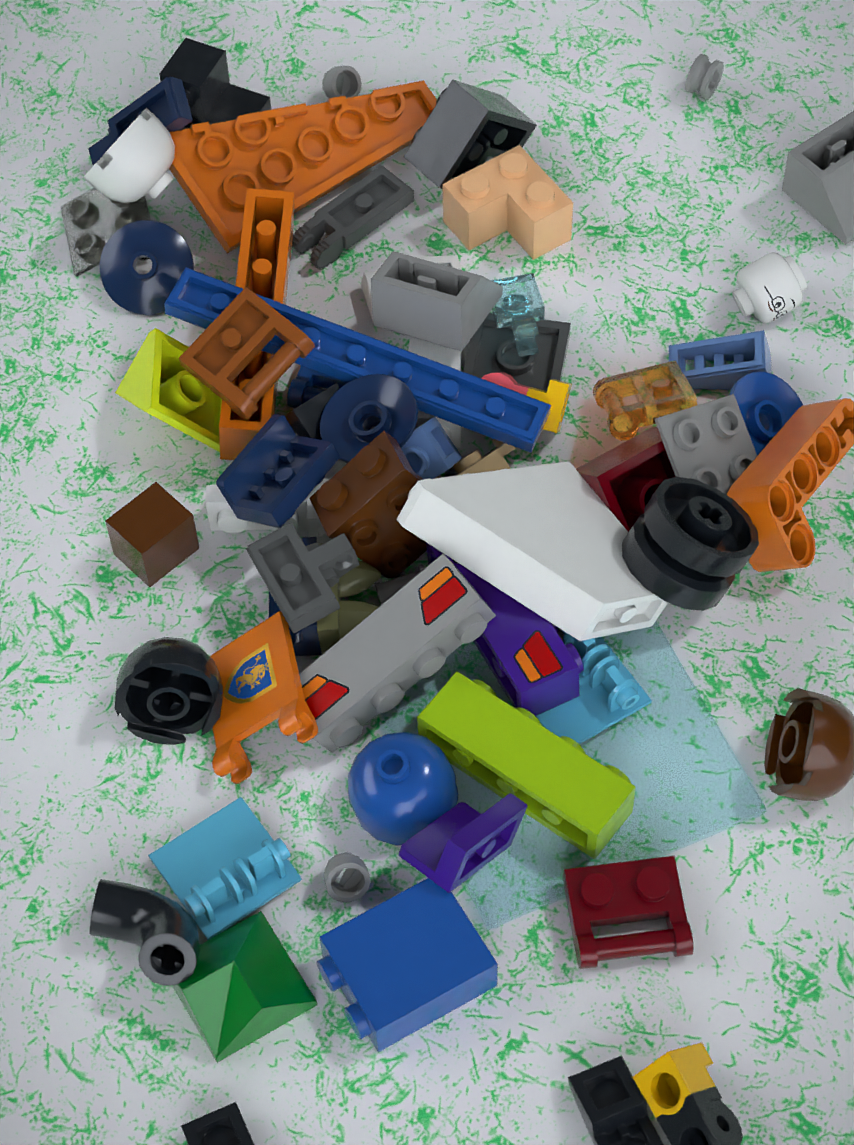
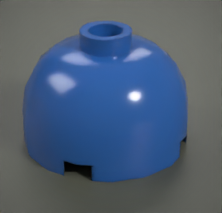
(400, 786)

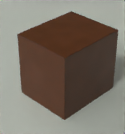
(152, 534)

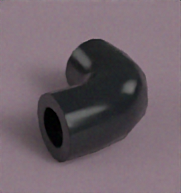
(152, 922)

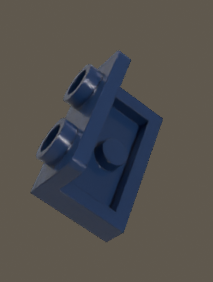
(275, 473)

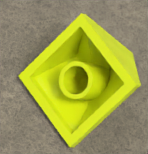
(169, 391)

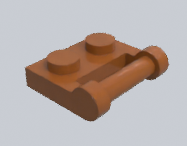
(235, 341)

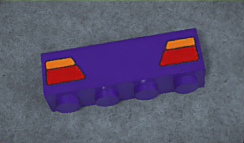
(523, 649)

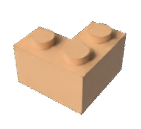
(512, 197)

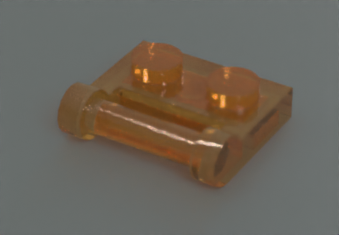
(658, 390)

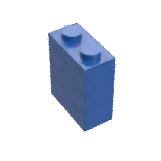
(406, 963)

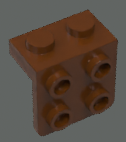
(365, 506)

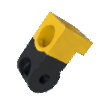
(687, 1099)

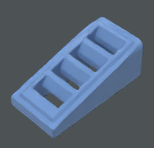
(747, 350)

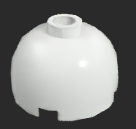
(135, 162)

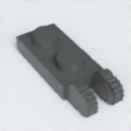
(352, 216)

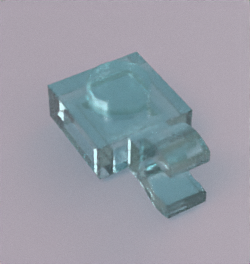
(520, 308)

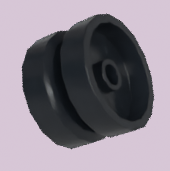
(689, 543)

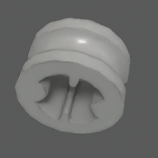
(704, 76)

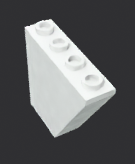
(539, 541)

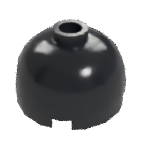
(169, 691)

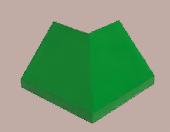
(243, 987)

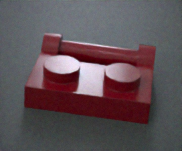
(625, 895)

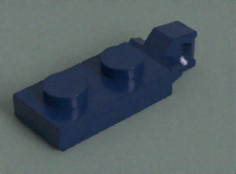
(164, 100)

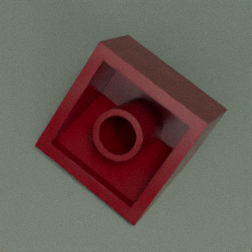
(629, 475)

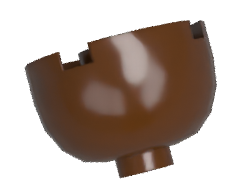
(811, 747)

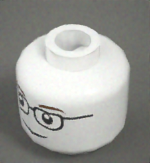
(769, 287)

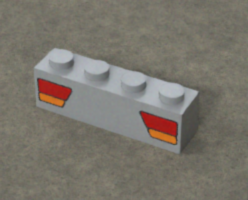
(392, 651)

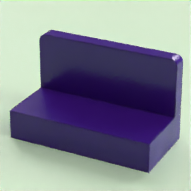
(463, 841)

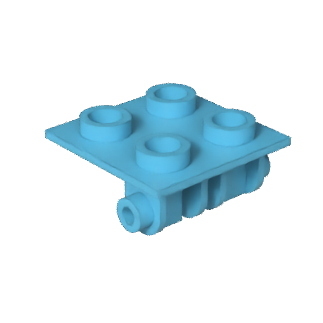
(605, 696)
(225, 868)

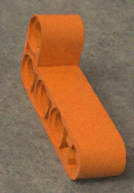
(787, 476)

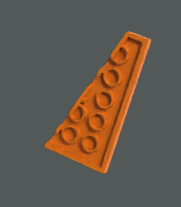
(293, 151)

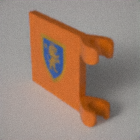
(258, 687)

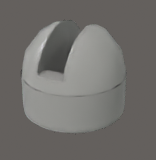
(341, 82)
(353, 882)

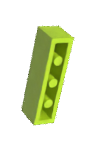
(518, 756)

